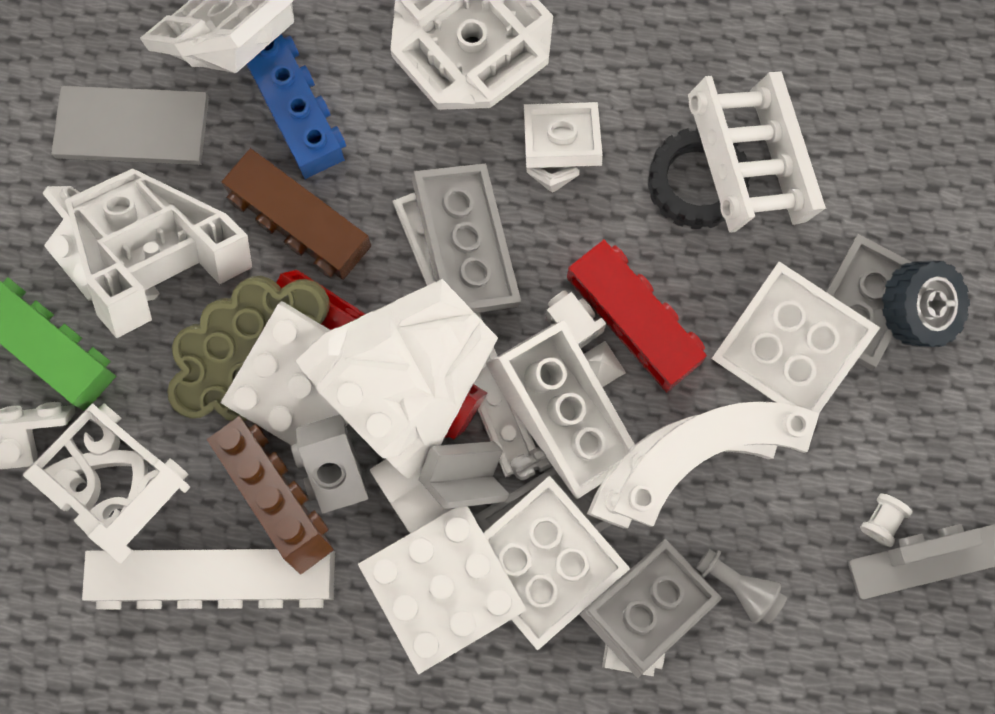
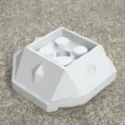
(220, 32)
(466, 75)

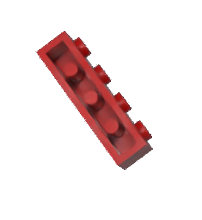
(636, 315)

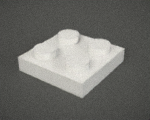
(562, 135)

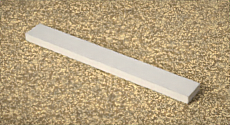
(495, 412)

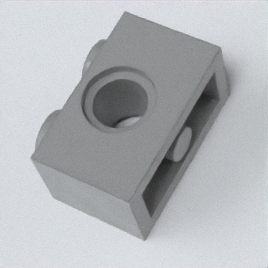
(329, 443)

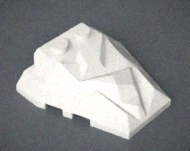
(402, 371)

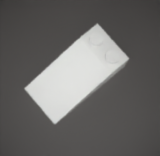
(563, 406)

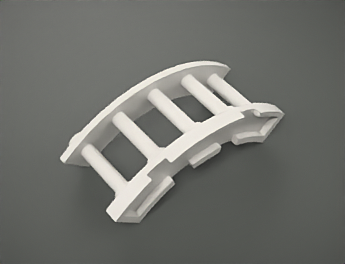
(663, 458)

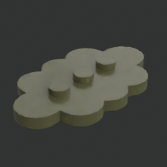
(227, 331)

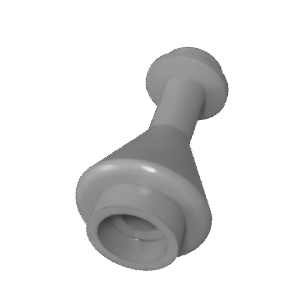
(757, 596)

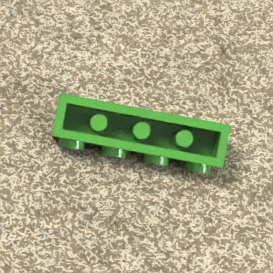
(51, 350)

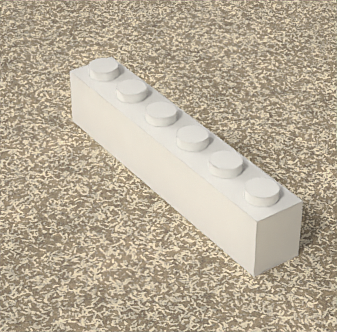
(204, 576)

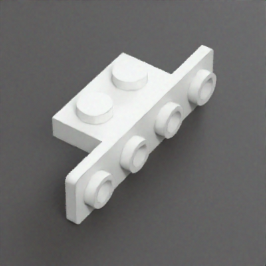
(63, 243)
(16, 432)

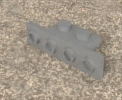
(924, 561)

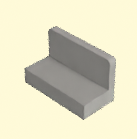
(463, 474)

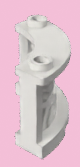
(147, 491)

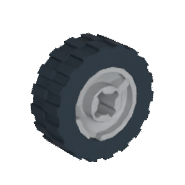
(926, 303)

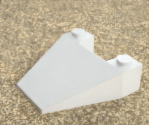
(142, 233)

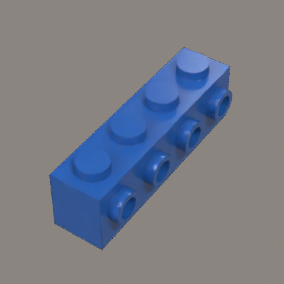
(295, 108)

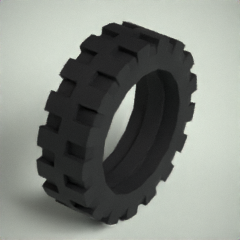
(663, 195)

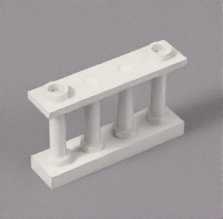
(785, 143)

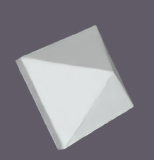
(553, 177)
(604, 364)

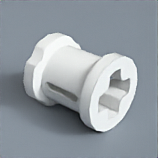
(886, 519)

